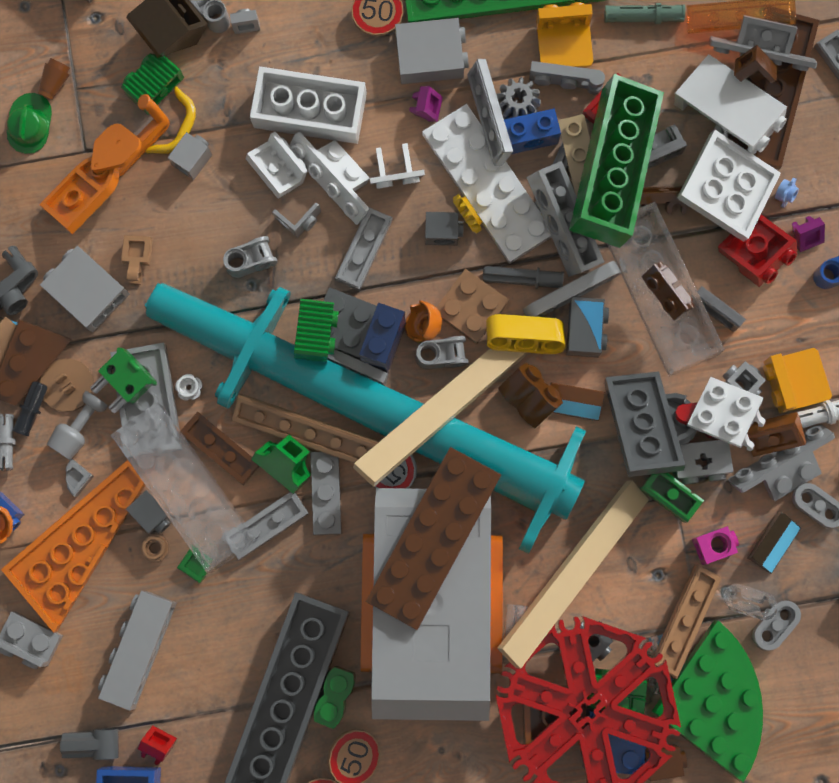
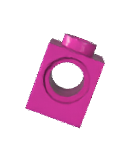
(707, 554)

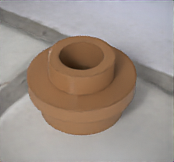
(146, 548)

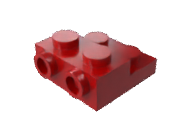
(761, 253)

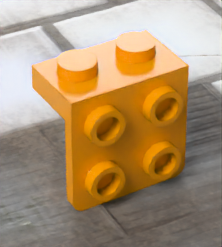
(565, 35)
(797, 380)

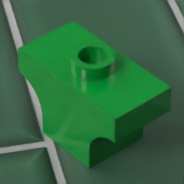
(284, 462)

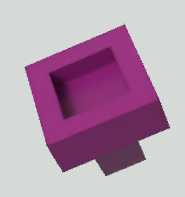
(428, 104)
(809, 234)

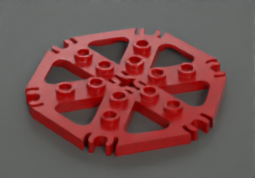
(581, 682)

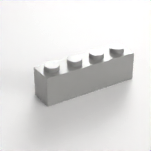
(137, 650)

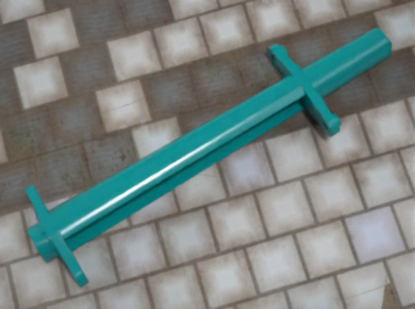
(251, 346)

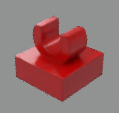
(156, 744)

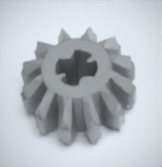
(519, 90)

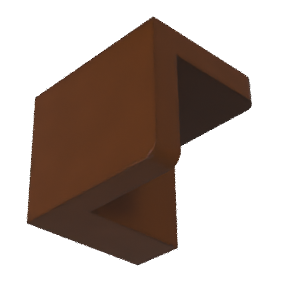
(756, 66)

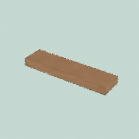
(687, 618)

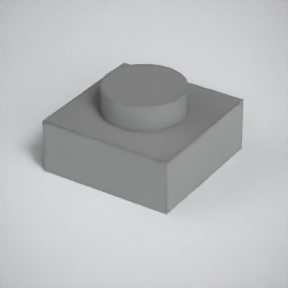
(245, 21)

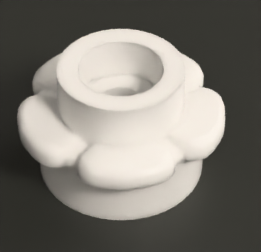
(183, 382)

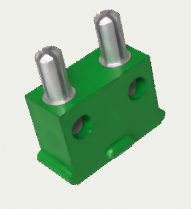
(128, 374)

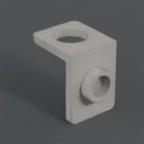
(304, 223)

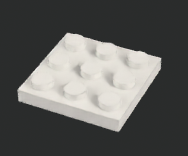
(729, 185)

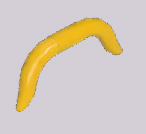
(185, 127)

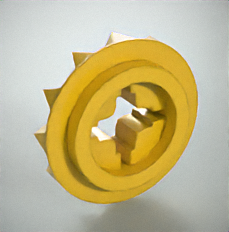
(468, 213)

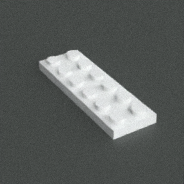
(491, 190)

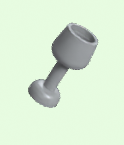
(67, 438)

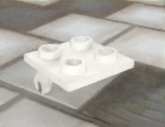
(386, 180)
(727, 413)

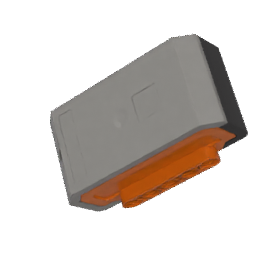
(449, 660)

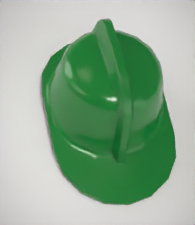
(29, 123)

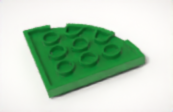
(720, 702)

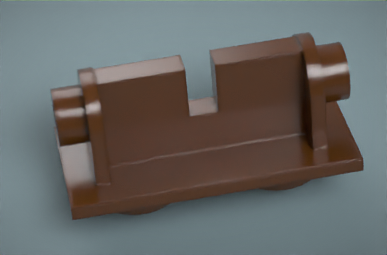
(660, 281)

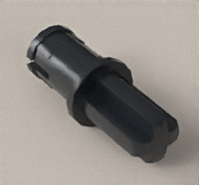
(30, 408)

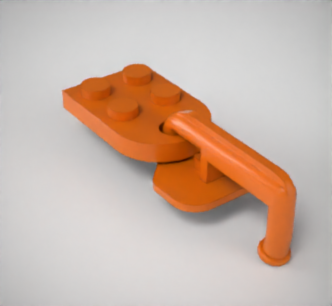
(98, 175)

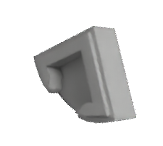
(76, 477)

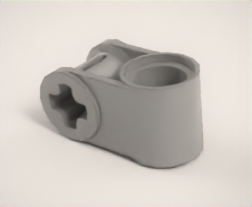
(208, 9)
(252, 257)
(444, 353)

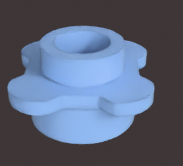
(787, 192)

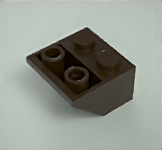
(167, 25)

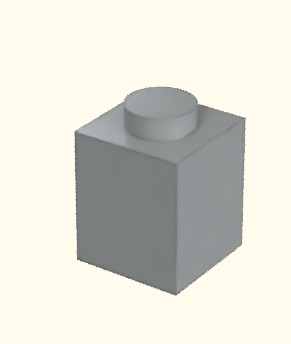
(190, 155)

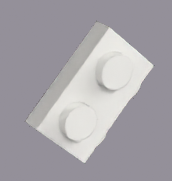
(277, 165)

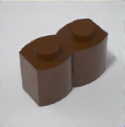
(530, 394)

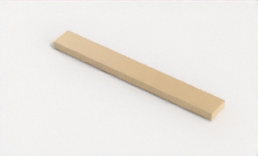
(435, 414)
(572, 575)

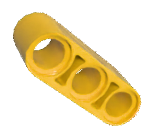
(525, 334)

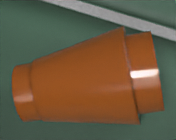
(53, 78)

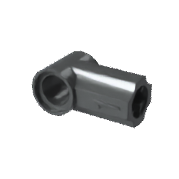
(99, 744)

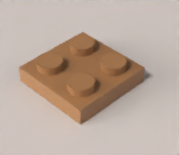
(470, 304)

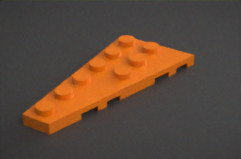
(63, 558)

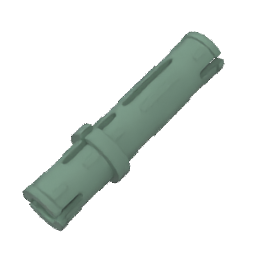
(648, 13)

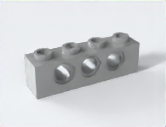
(557, 202)

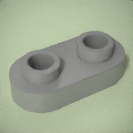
(818, 504)
(777, 627)

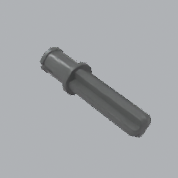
(523, 277)

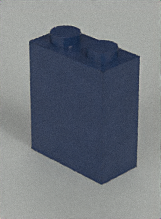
(383, 337)

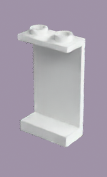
(732, 104)

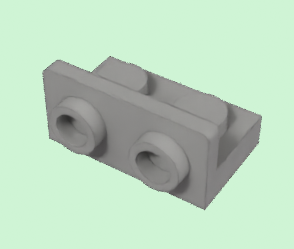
(28, 640)

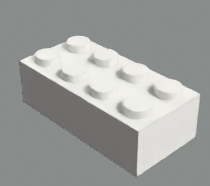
(308, 105)

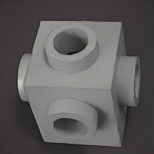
(747, 375)

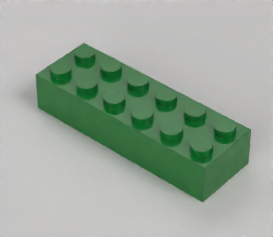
(617, 161)

